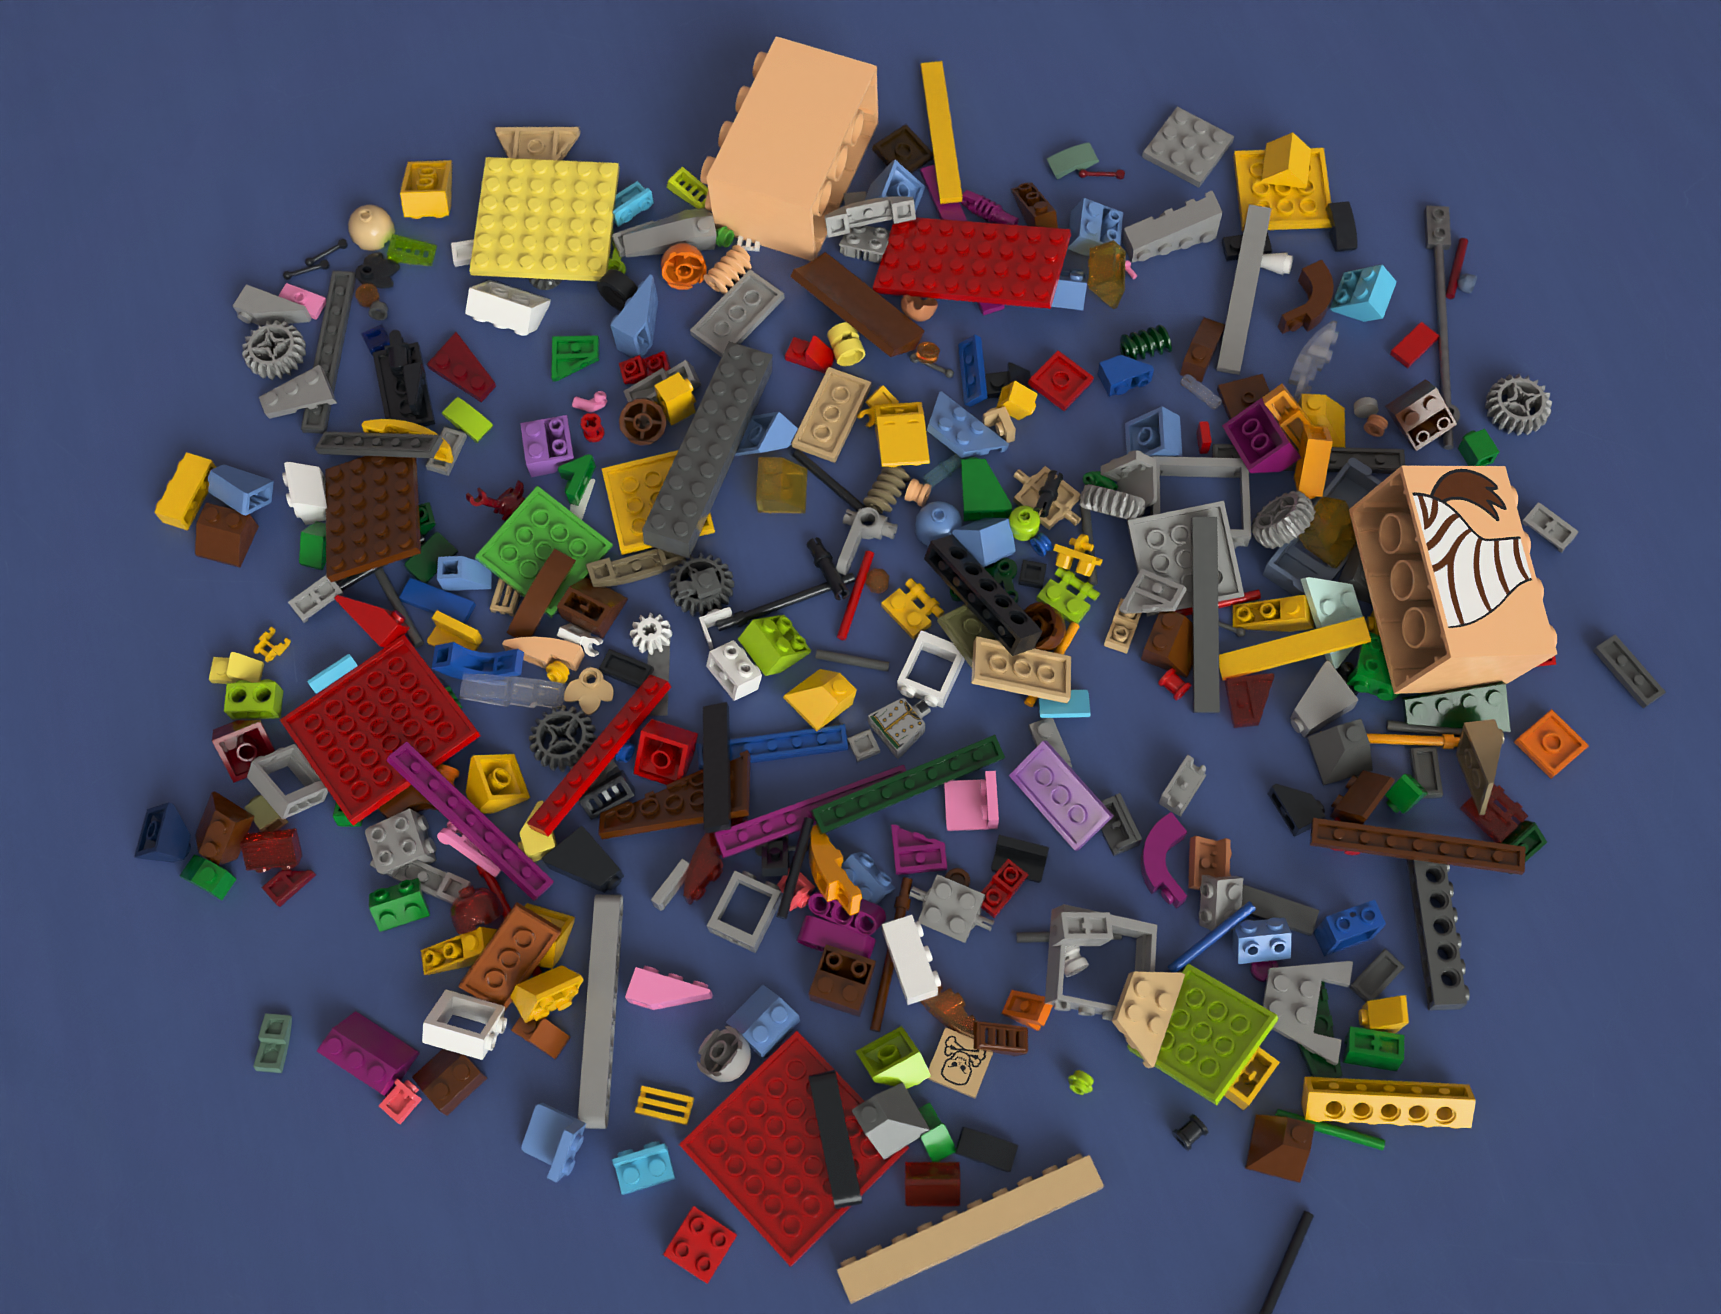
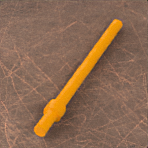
(1446, 741)

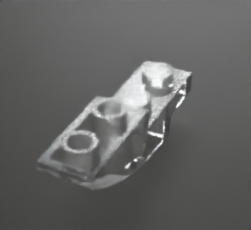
(1313, 358)

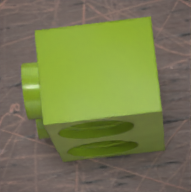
(252, 705)

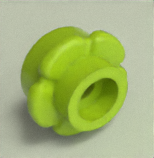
(1080, 1082)

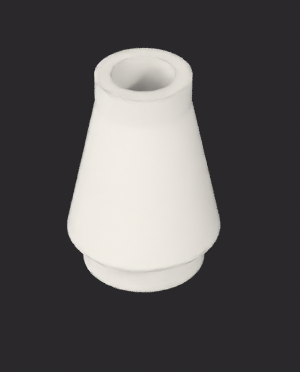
(1277, 262)

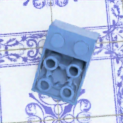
(635, 324)

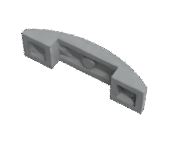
(868, 212)
(432, 880)

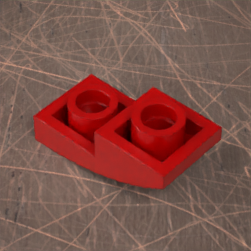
(637, 368)
(1002, 887)

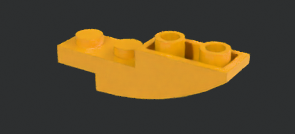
(827, 873)

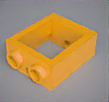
(1313, 466)

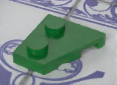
(572, 354)

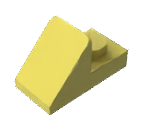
(235, 668)

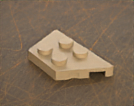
(537, 142)
(1146, 1010)

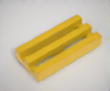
(665, 1094)

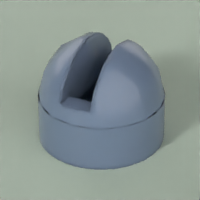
(1467, 282)

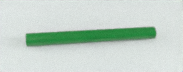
(1338, 1131)

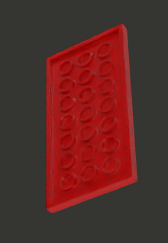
(973, 262)

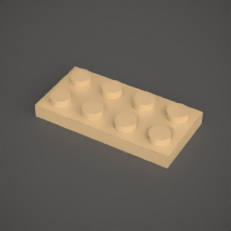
(831, 414)
(1027, 673)

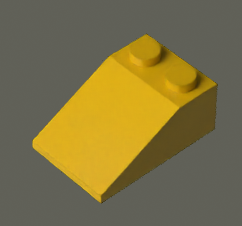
(427, 189)

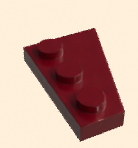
(462, 368)

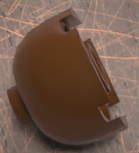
(642, 421)
(1050, 622)

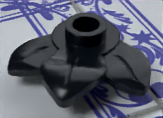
(377, 271)

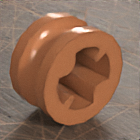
(1375, 425)

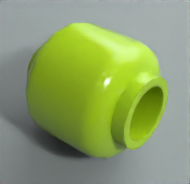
(1024, 523)

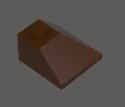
(1280, 1146)

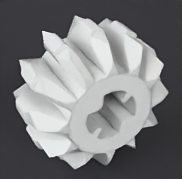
(649, 626)

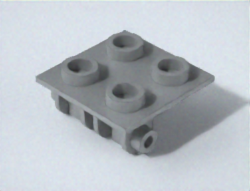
(865, 239)

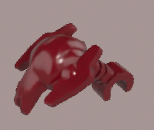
(504, 504)

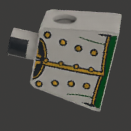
(899, 724)

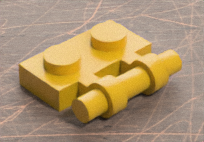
(907, 614)

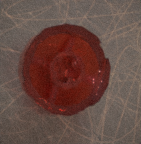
(474, 908)

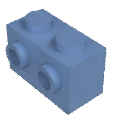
(1261, 940)

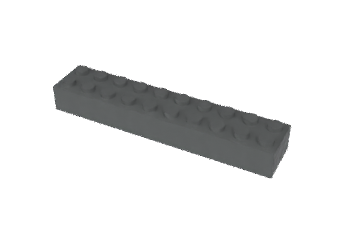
(707, 450)

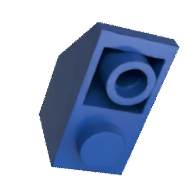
(1123, 373)

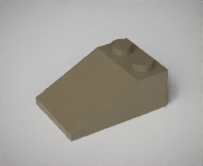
(1479, 757)

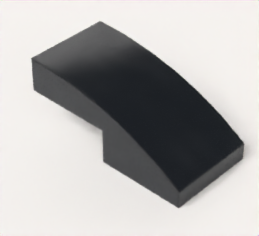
(1343, 229)
(986, 1149)

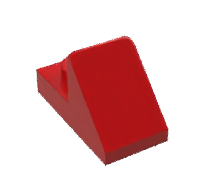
(811, 354)

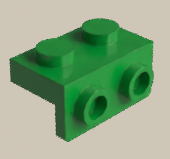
(398, 904)

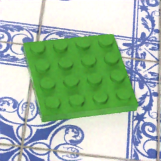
(529, 538)

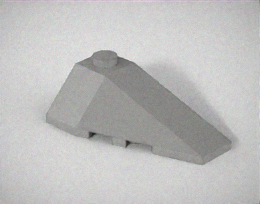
(688, 226)

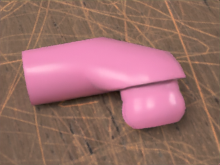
(592, 405)

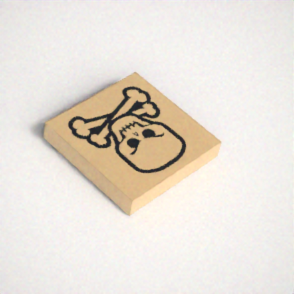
(958, 1064)

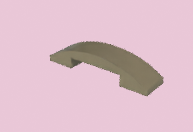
(631, 568)

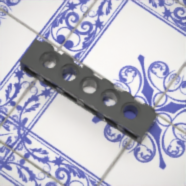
(1438, 994)

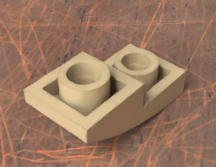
(1122, 630)

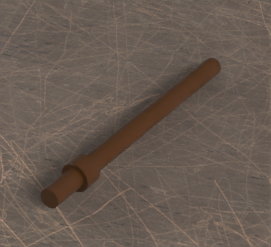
(901, 905)

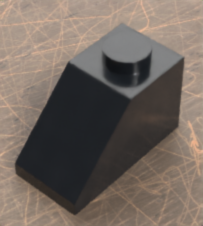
(1296, 807)

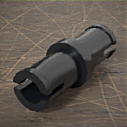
(1048, 493)

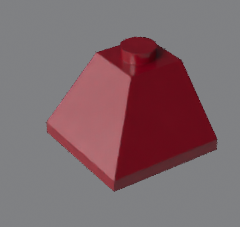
(240, 744)

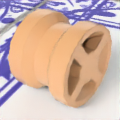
(918, 492)

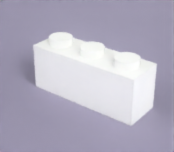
(911, 959)

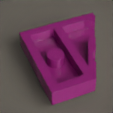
(917, 853)

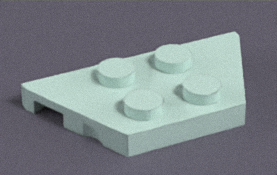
(1331, 604)

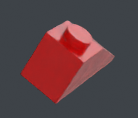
(379, 623)

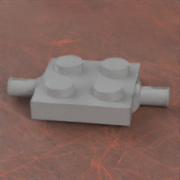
(951, 908)

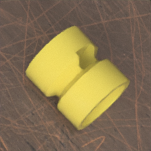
(846, 344)

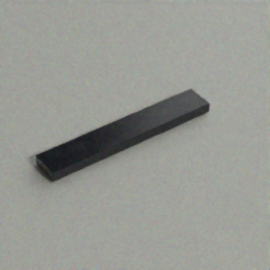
(716, 768)

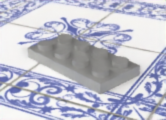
(737, 313)

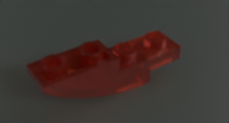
(705, 865)

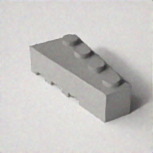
(1174, 229)

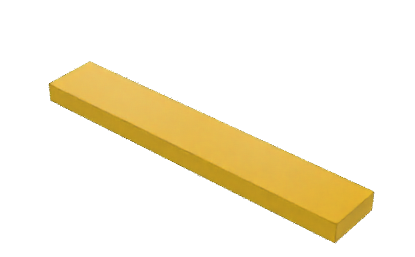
(1294, 648)

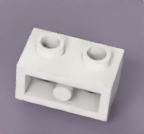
(734, 670)

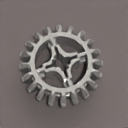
(274, 350)
(1514, 412)
(1112, 502)
(1283, 519)

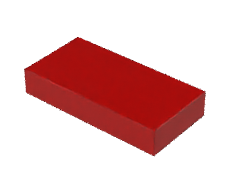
(1414, 344)

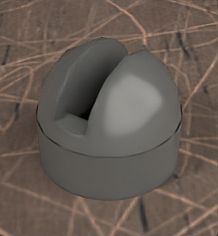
(378, 315)

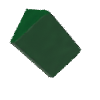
(425, 565)
(1528, 836)

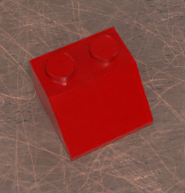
(664, 752)

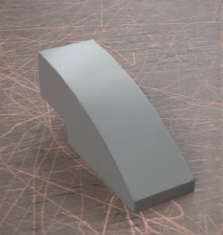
(646, 387)

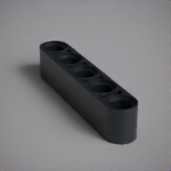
(835, 1139)

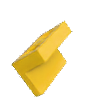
(452, 630)

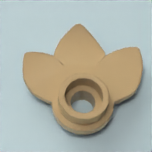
(589, 694)

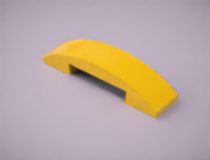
(403, 427)

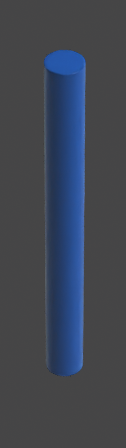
(1212, 937)

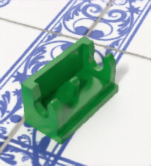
(1374, 1049)

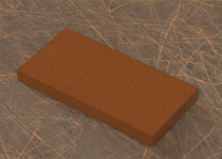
(510, 956)

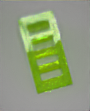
(409, 258)

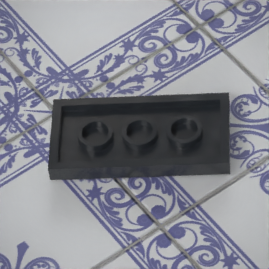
(394, 391)

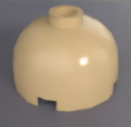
(370, 227)

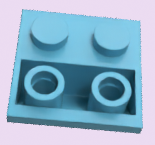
(1364, 293)

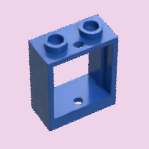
(1343, 931)

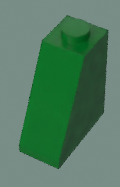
(982, 492)

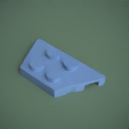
(961, 430)

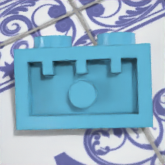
(643, 1167)

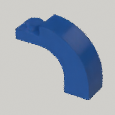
(457, 660)

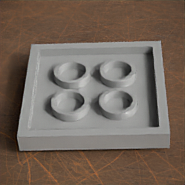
(1188, 147)

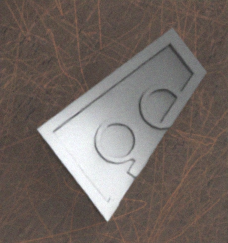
(300, 392)

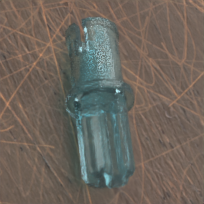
(943, 470)

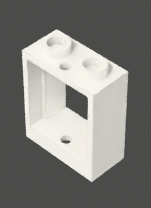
(938, 647)
(452, 1038)

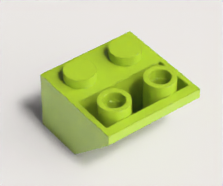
(773, 644)

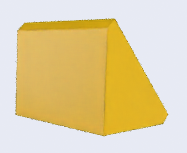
(1286, 162)

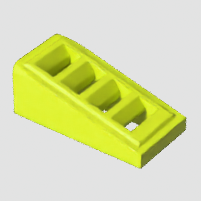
(675, 187)

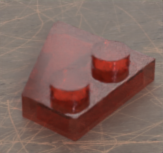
(1248, 698)

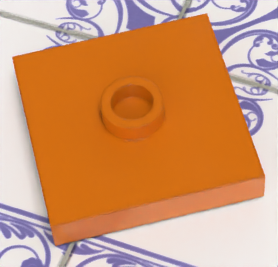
(1551, 744)

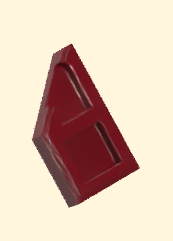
(286, 884)

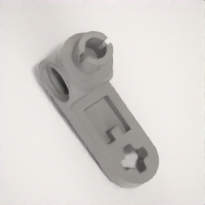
(877, 530)

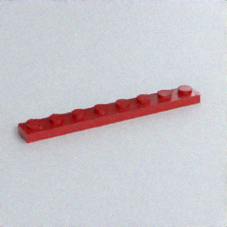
(598, 755)

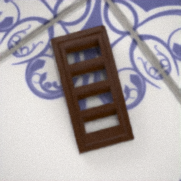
(1016, 1038)

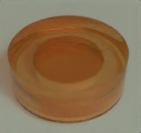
(366, 294)
(927, 352)

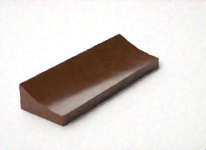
(859, 305)

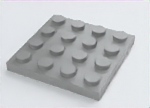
(1164, 547)

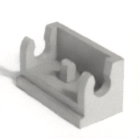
(1550, 526)
(315, 598)
(1183, 786)
(1082, 929)

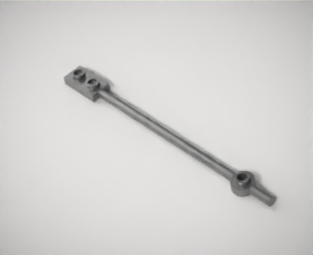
(1439, 238)

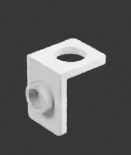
(710, 620)

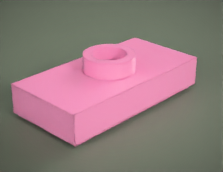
(313, 302)

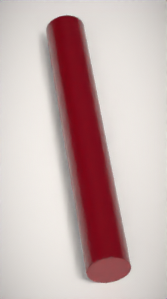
(1456, 269)

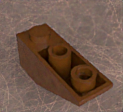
(1034, 206)

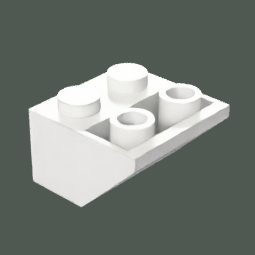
(306, 491)

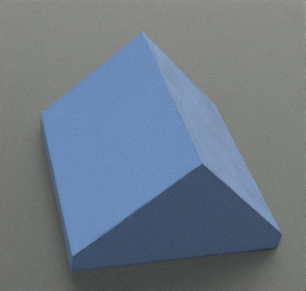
(987, 539)

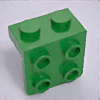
(1372, 671)

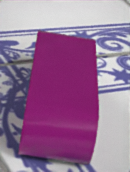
(857, 922)
(817, 933)

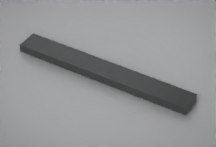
(331, 343)
(1379, 460)
(1205, 615)

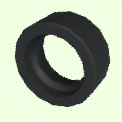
(616, 288)

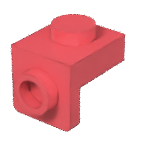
(801, 893)
(401, 1100)

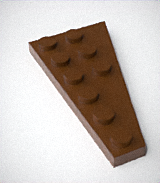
(676, 805)

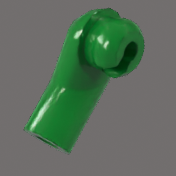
(1095, 478)

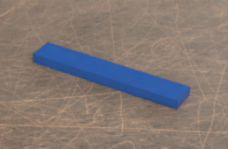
(787, 744)

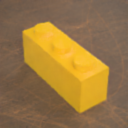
(185, 492)

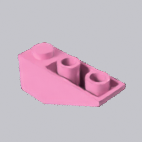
(659, 991)

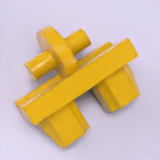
(1086, 562)

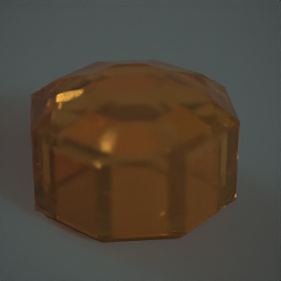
(877, 580)

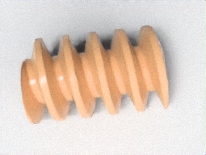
(728, 269)

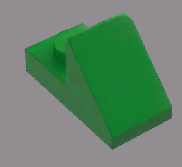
(578, 475)
(937, 1140)

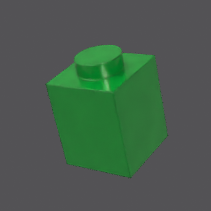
(1478, 448)

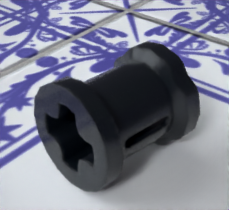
(1190, 1132)

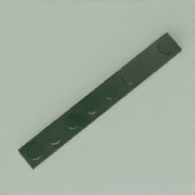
(907, 784)

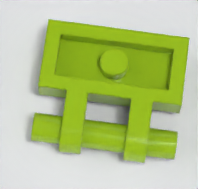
(1070, 606)

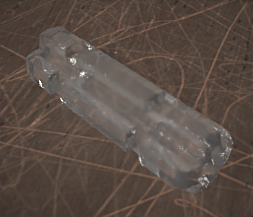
(1201, 391)

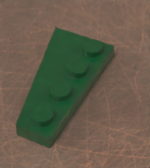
(1316, 1064)

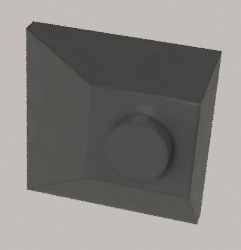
(1341, 751)
(891, 1120)

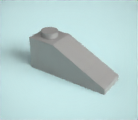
(260, 306)

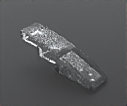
(512, 690)

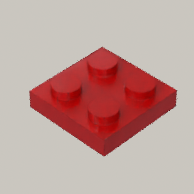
(1061, 380)

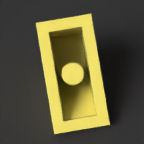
(533, 843)

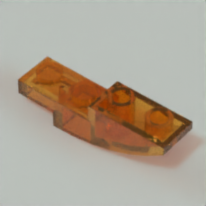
(949, 1011)

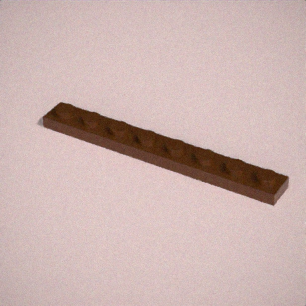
(1417, 846)

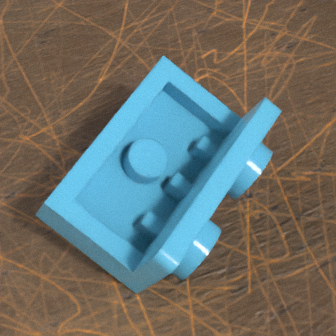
(631, 202)

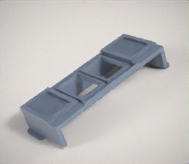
(1292, 564)

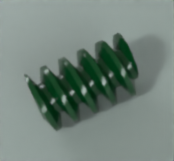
(1145, 342)

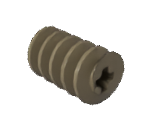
(885, 488)

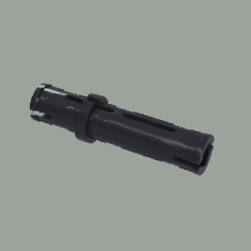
(823, 560)

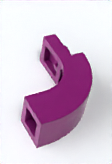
(1160, 840)

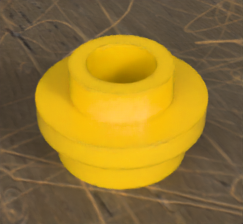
(557, 672)

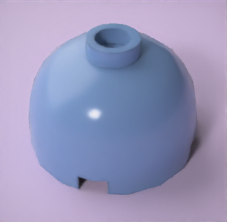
(936, 521)

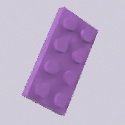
(1061, 795)

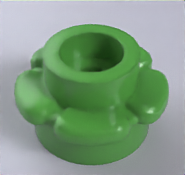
(724, 237)

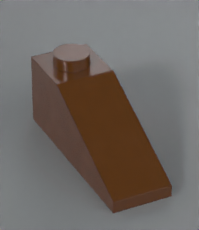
(1202, 349)

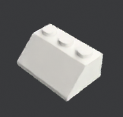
(506, 307)

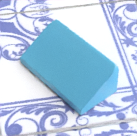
(332, 673)
(1076, 707)

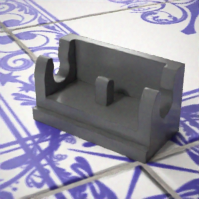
(1120, 829)

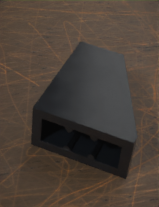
(584, 861)

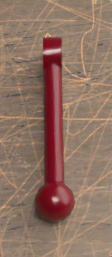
(1119, 174)

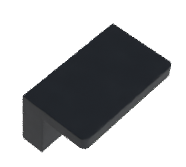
(1024, 854)

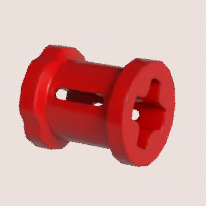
(594, 425)
(1174, 684)

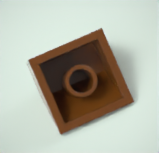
(224, 535)
(1170, 643)
(1362, 797)
(222, 830)
(448, 1079)

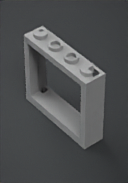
(1210, 468)
(1144, 962)

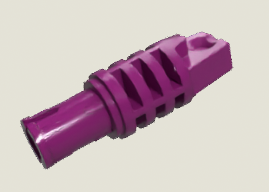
(987, 209)

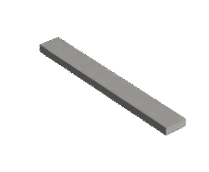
(1244, 290)

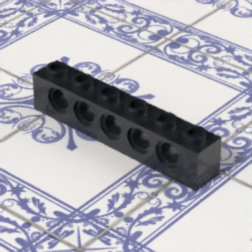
(983, 595)

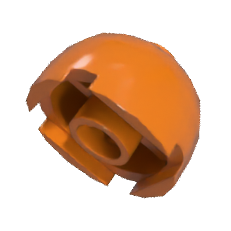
(683, 266)

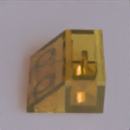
(1107, 272)
(1330, 532)

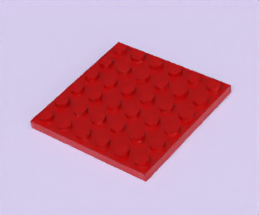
(367, 717)
(770, 1154)

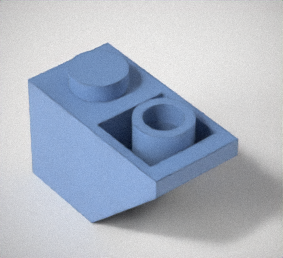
(462, 574)

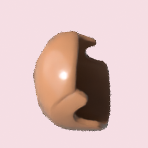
(917, 308)

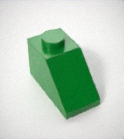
(1405, 794)
(208, 876)

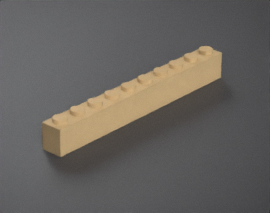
(969, 1229)

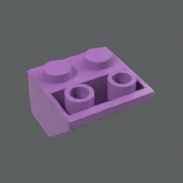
(546, 444)

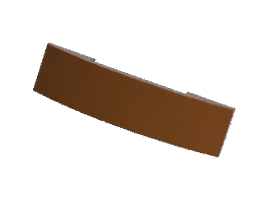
(540, 594)

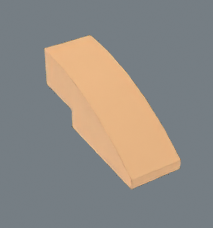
(546, 650)

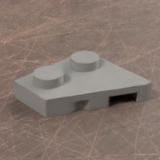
(1152, 594)

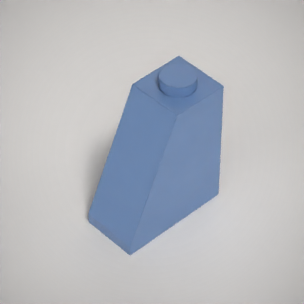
(240, 489)

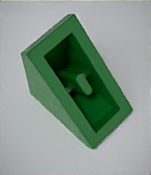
(313, 546)

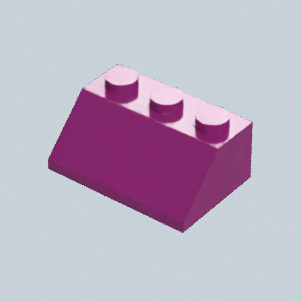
(1261, 440)
(368, 1052)

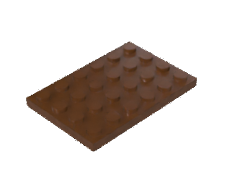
(371, 514)

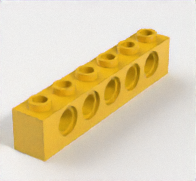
(1435, 1102)

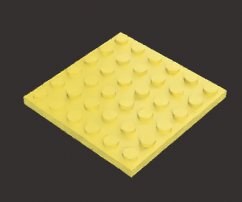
(545, 219)

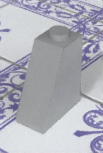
(1323, 701)

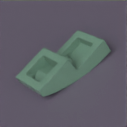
(1073, 158)
(274, 1043)

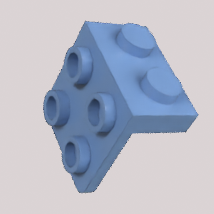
(553, 1139)

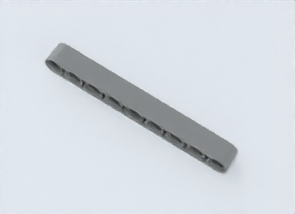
(601, 1011)

